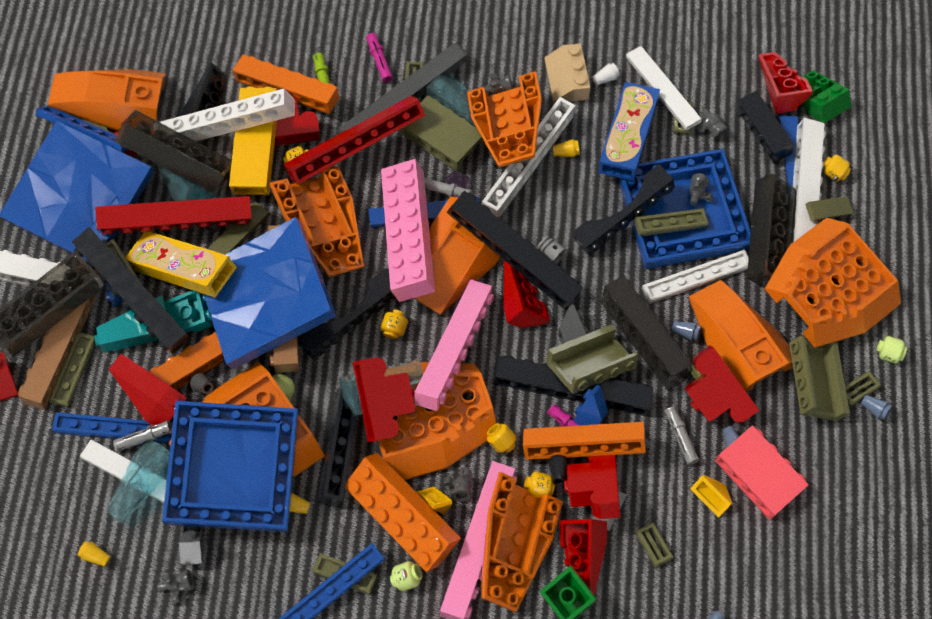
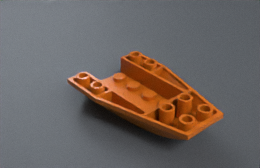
(107, 95)
(508, 119)
(327, 217)
(455, 260)
(740, 335)
(515, 541)

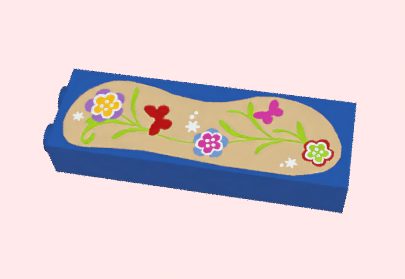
(629, 131)

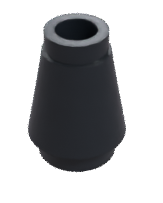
(558, 468)

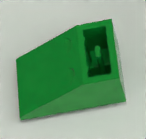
(827, 98)

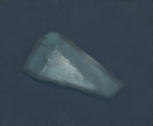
(141, 478)

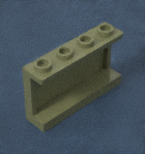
(443, 134)
(590, 359)
(819, 380)

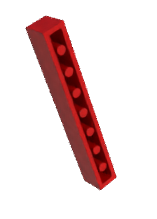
(354, 139)
(173, 214)

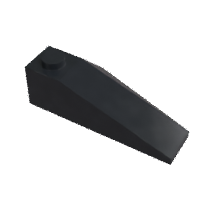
(207, 91)

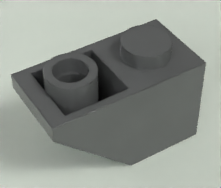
(571, 326)
(191, 545)

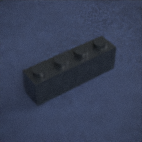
(765, 126)

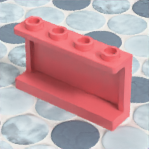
(761, 472)

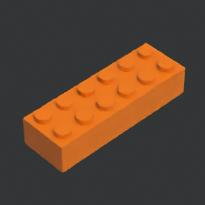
(402, 512)

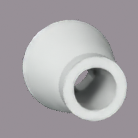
(606, 74)

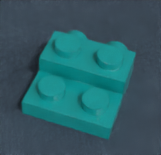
(190, 311)

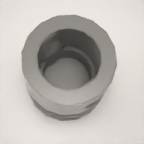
(551, 249)

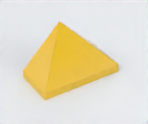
(713, 494)
(436, 499)

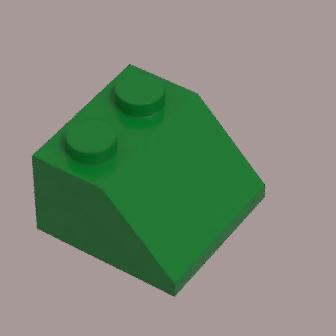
(568, 595)

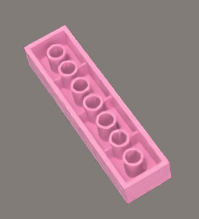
(407, 231)

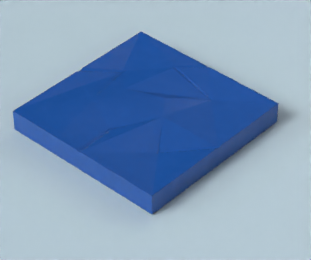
(67, 183)
(728, 224)
(269, 295)
(230, 466)

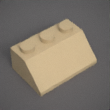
(568, 73)

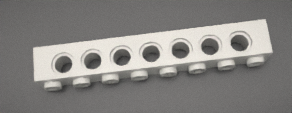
(234, 115)
(518, 173)

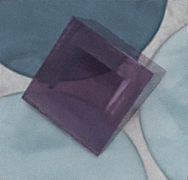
(457, 178)

